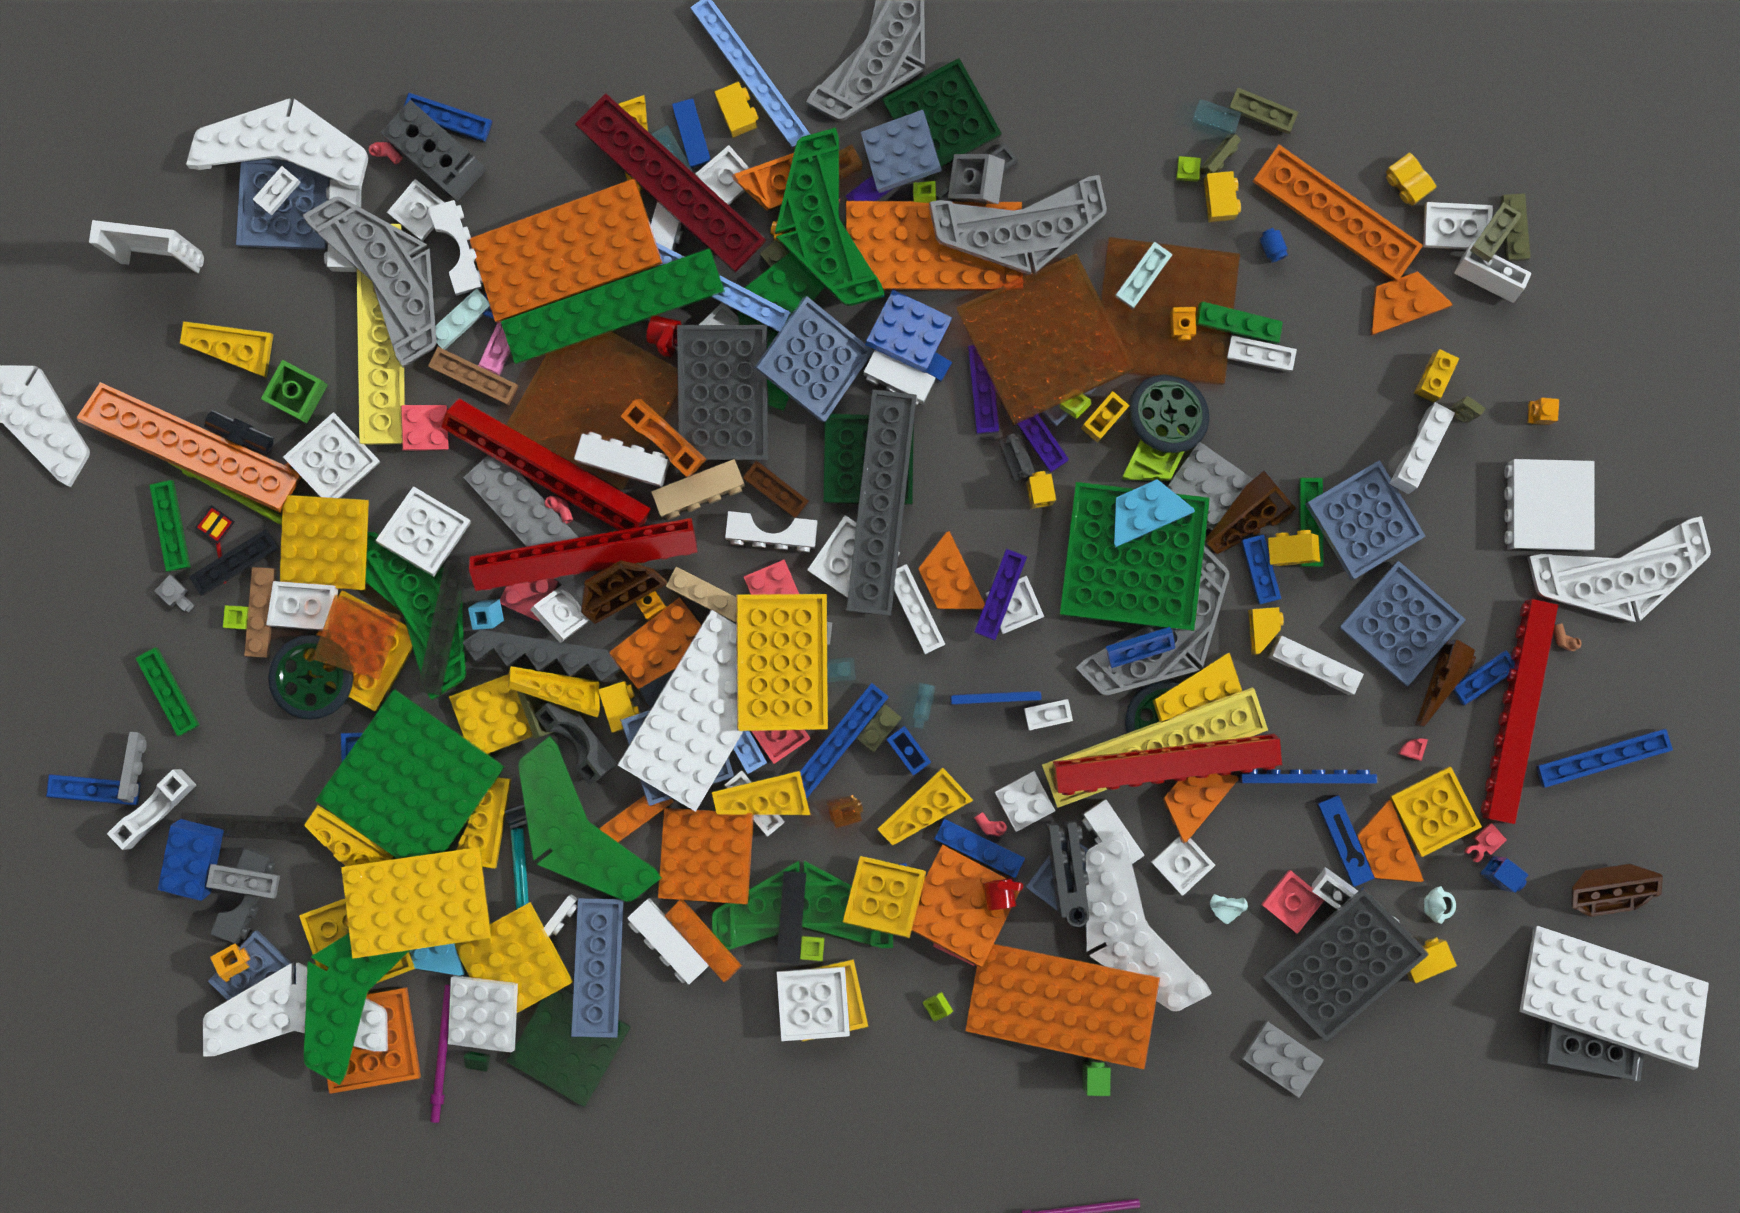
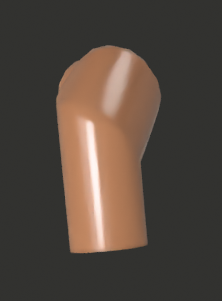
(1565, 641)

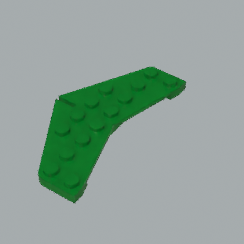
(820, 237)
(784, 286)
(416, 597)
(578, 846)
(823, 911)
(336, 1004)

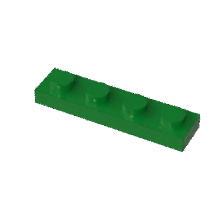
(1239, 322)
(1309, 489)
(169, 526)
(167, 691)

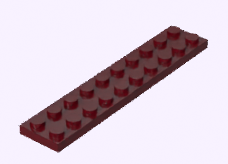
(670, 182)

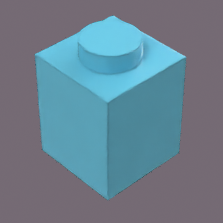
(486, 614)

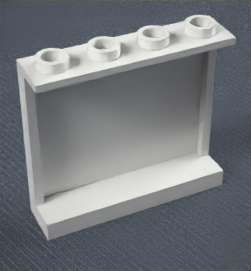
(120, 239)
(1549, 505)

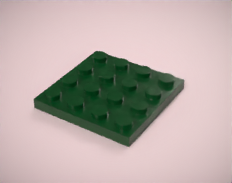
(952, 109)
(845, 459)
(562, 1061)

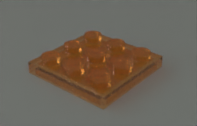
(356, 637)

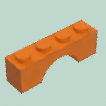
(655, 428)

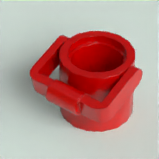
(663, 334)
(1000, 893)

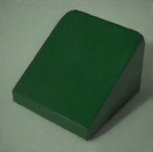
(477, 1061)

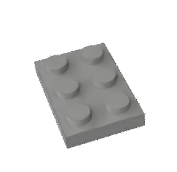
(1282, 1059)

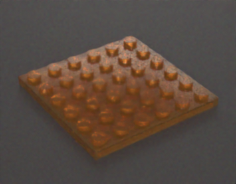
(1184, 281)
(1045, 339)
(588, 391)

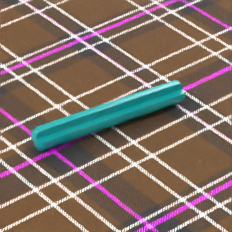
(519, 867)

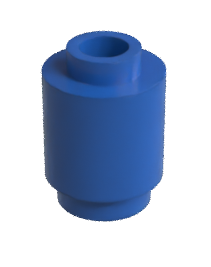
(1273, 245)

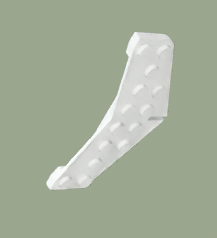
(274, 135)
(41, 421)
(1612, 583)
(1120, 922)
(277, 1008)

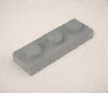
(132, 767)
(243, 881)

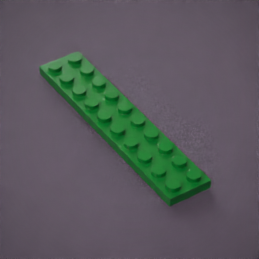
(612, 306)

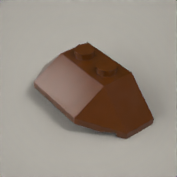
(618, 588)
(1615, 889)

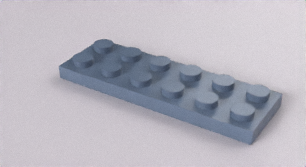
(597, 968)

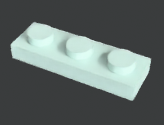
(1143, 275)
(461, 318)

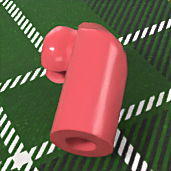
(385, 149)
(560, 506)
(990, 827)

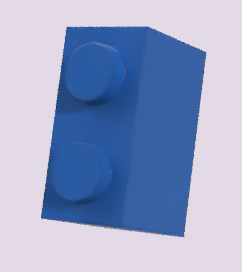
(908, 750)
(1505, 874)

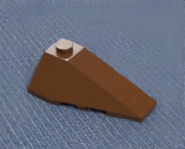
(1253, 509)
(1450, 668)

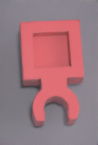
(1488, 841)

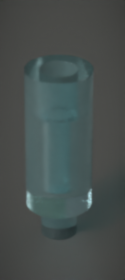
(923, 704)

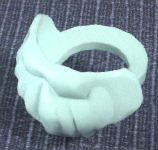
(1435, 906)
(1228, 908)

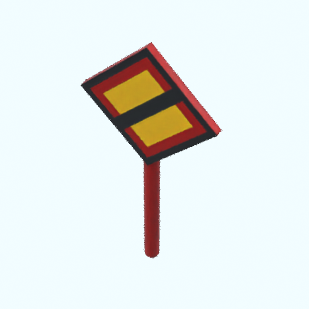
(215, 526)

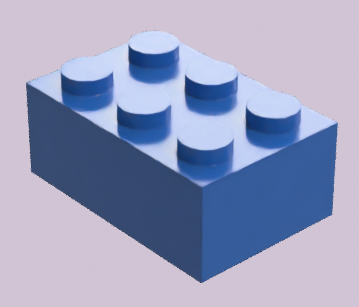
(188, 859)

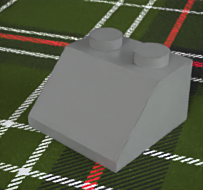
(976, 178)

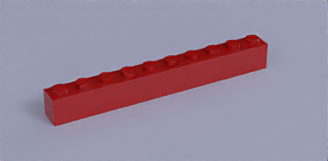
(544, 466)
(582, 554)
(1519, 711)
(1167, 763)

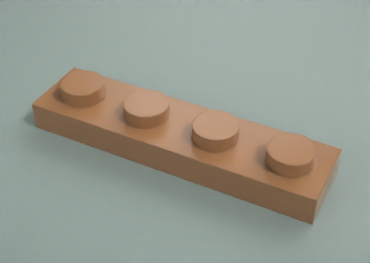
(473, 376)
(258, 633)

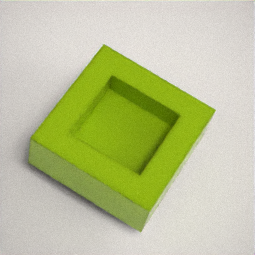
(1188, 169)
(924, 192)
(1076, 405)
(235, 617)
(812, 948)
(937, 1006)

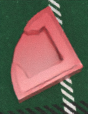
(1414, 749)

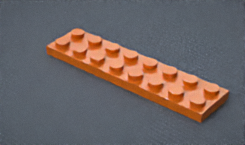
(1337, 213)

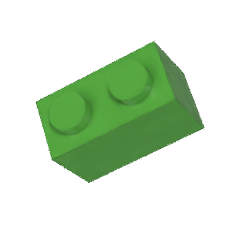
(1096, 1078)

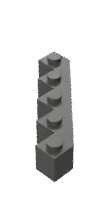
(542, 653)

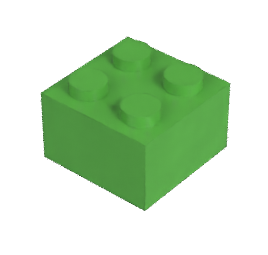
(294, 391)

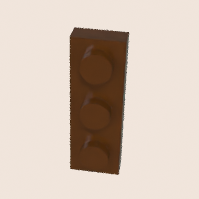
(775, 489)

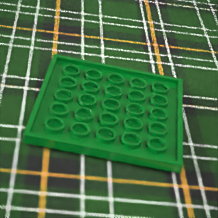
(1140, 581)
(410, 781)

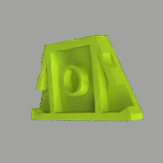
(1152, 464)

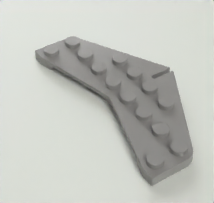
(878, 63)
(1011, 235)
(384, 257)
(1169, 663)

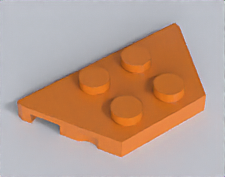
(766, 181)
(1405, 301)
(949, 577)
(1195, 799)
(1388, 847)

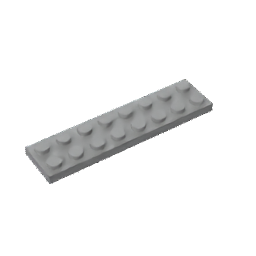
(524, 512)

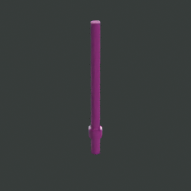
(437, 1097)
(1094, 1208)

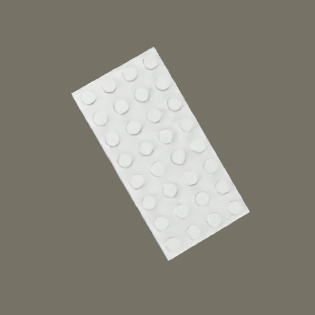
(692, 719)
(1614, 997)

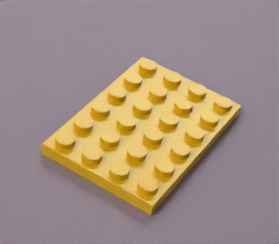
(781, 662)
(416, 902)

